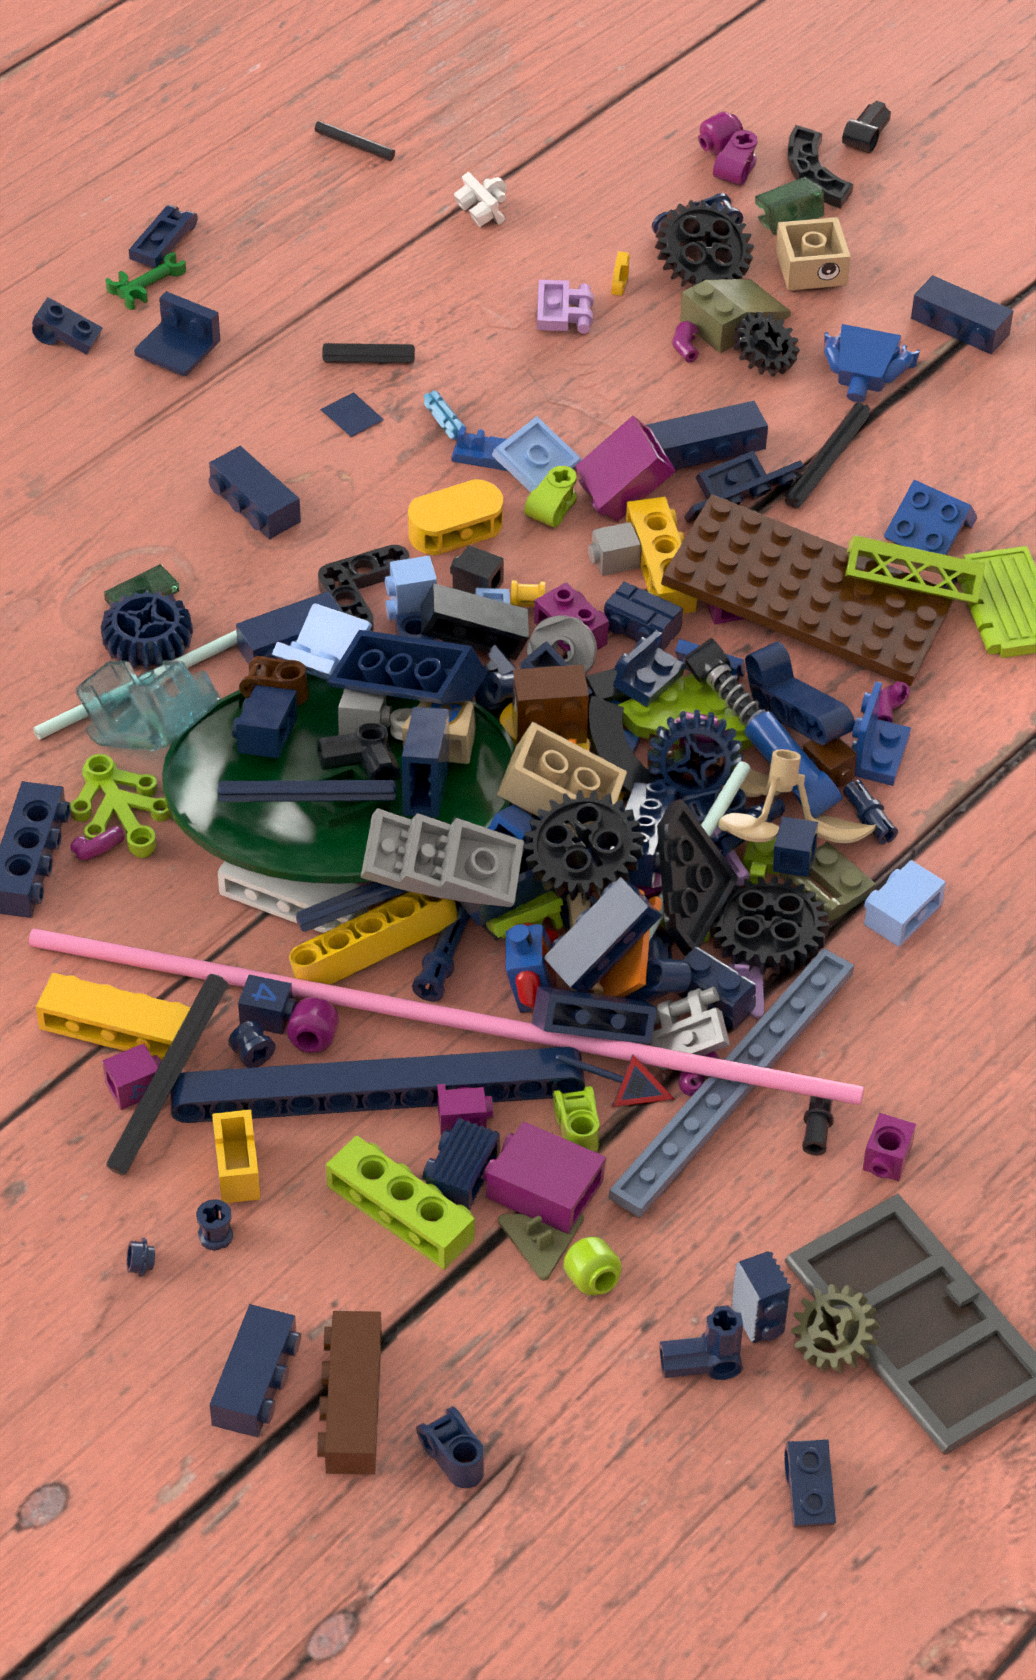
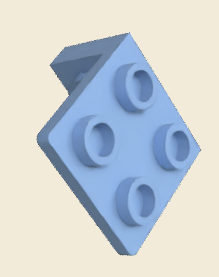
(322, 640)

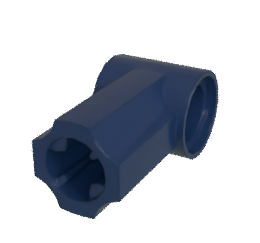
(662, 978)

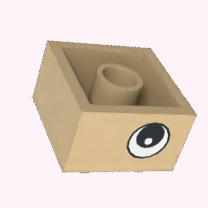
(812, 253)

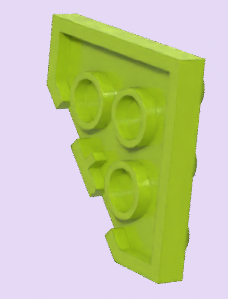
(681, 696)

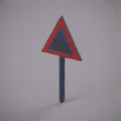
(636, 1085)

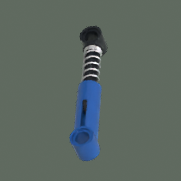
(767, 734)

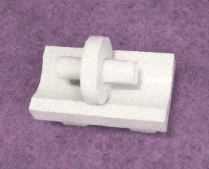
(486, 197)

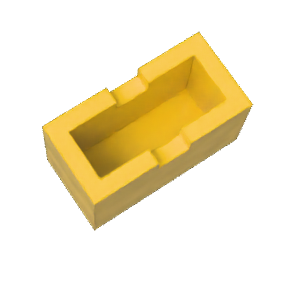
(236, 1156)

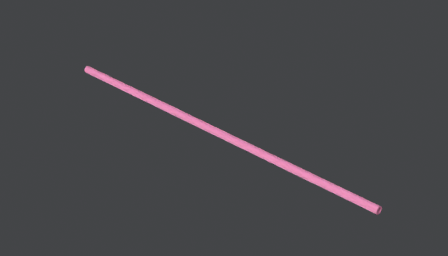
(456, 1018)

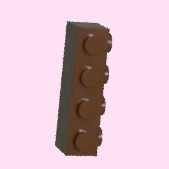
(352, 1392)

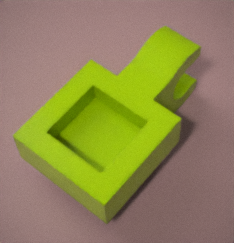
(759, 859)

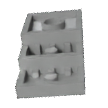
(443, 859)

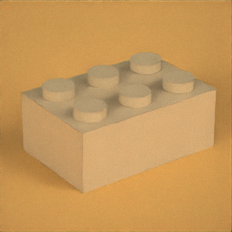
(550, 766)

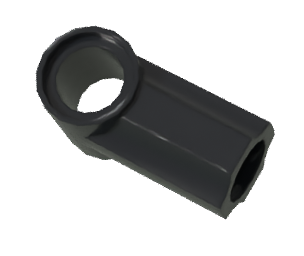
(866, 129)

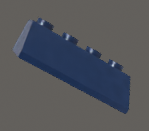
(409, 668)

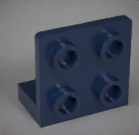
(182, 337)

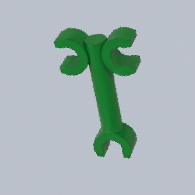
(136, 288)

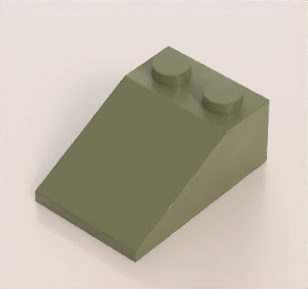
(721, 305)

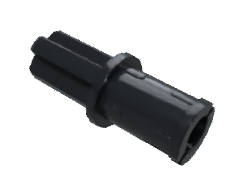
(817, 1122)

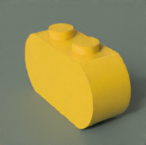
(455, 517)

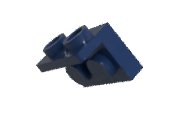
(647, 670)

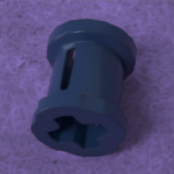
(209, 1220)

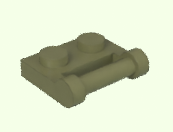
(838, 878)

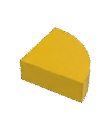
(621, 273)

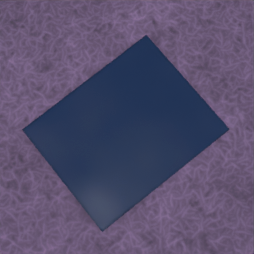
(352, 414)

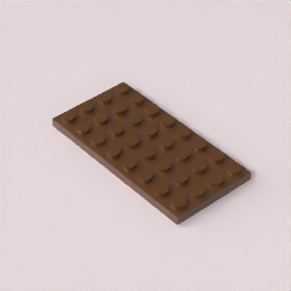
(802, 591)

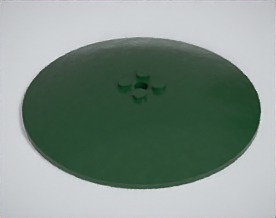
(310, 838)

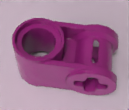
(736, 158)

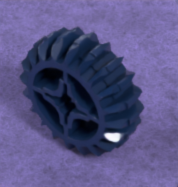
(146, 629)
(707, 752)

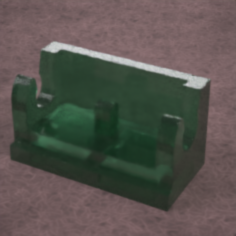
(791, 202)

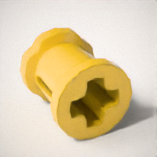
(525, 594)

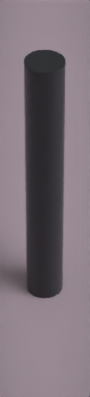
(354, 140)

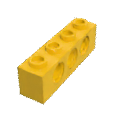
(659, 539)

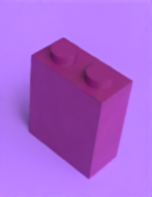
(624, 468)
(544, 1176)

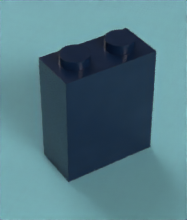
(425, 761)

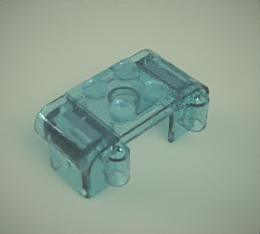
(146, 708)

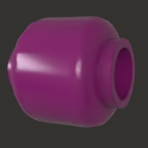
(717, 131)
(312, 1025)

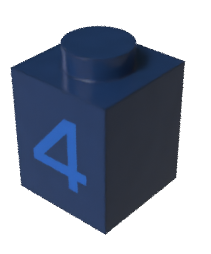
(266, 1002)

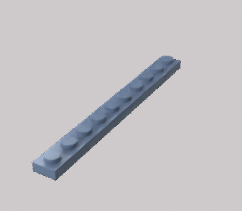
(720, 1097)

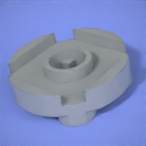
(571, 632)

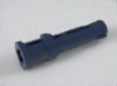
(438, 963)

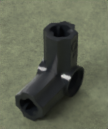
(364, 748)

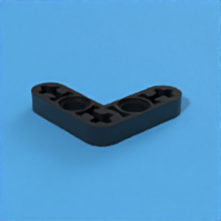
(350, 580)

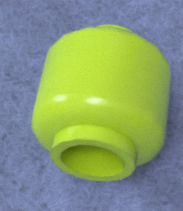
(592, 1266)

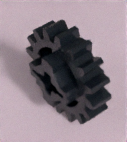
(766, 344)

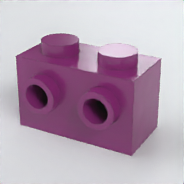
(569, 602)

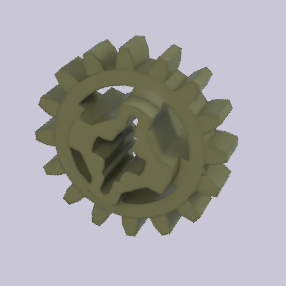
(818, 1328)

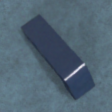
(792, 700)

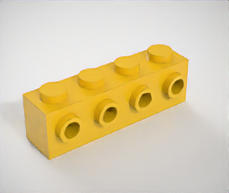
(108, 1015)

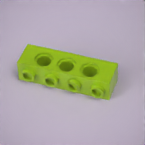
(378, 1198)

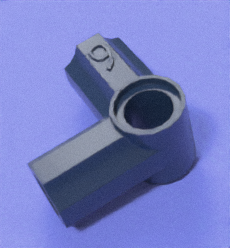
(712, 1353)

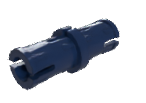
(870, 811)

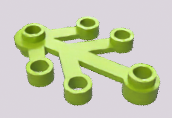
(102, 773)

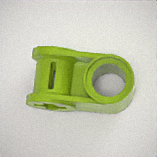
(552, 497)
(578, 1117)

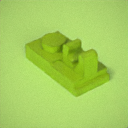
(531, 912)

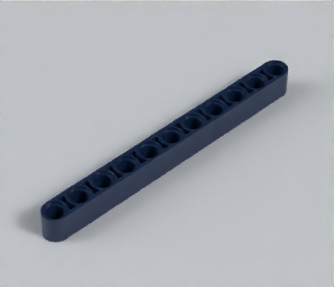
(372, 1084)

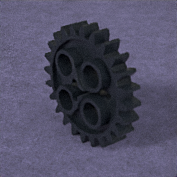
(703, 244)
(610, 828)
(770, 925)

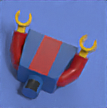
(525, 962)

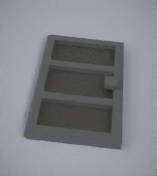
(939, 1334)

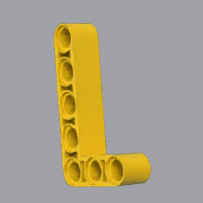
(371, 937)

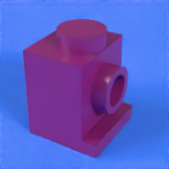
(463, 1103)

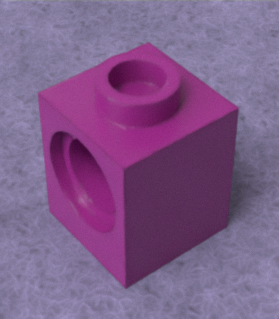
(895, 1136)

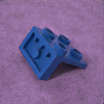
(929, 519)
(879, 742)

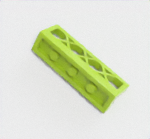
(918, 559)

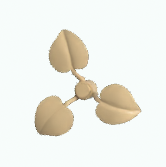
(782, 778)

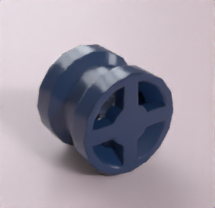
(251, 1044)

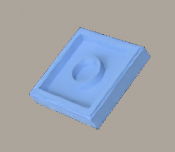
(533, 453)

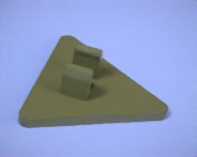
(537, 1242)

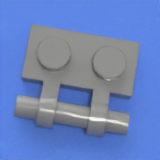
(694, 1035)

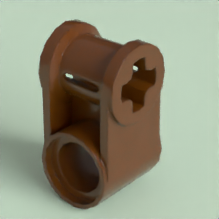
(277, 674)

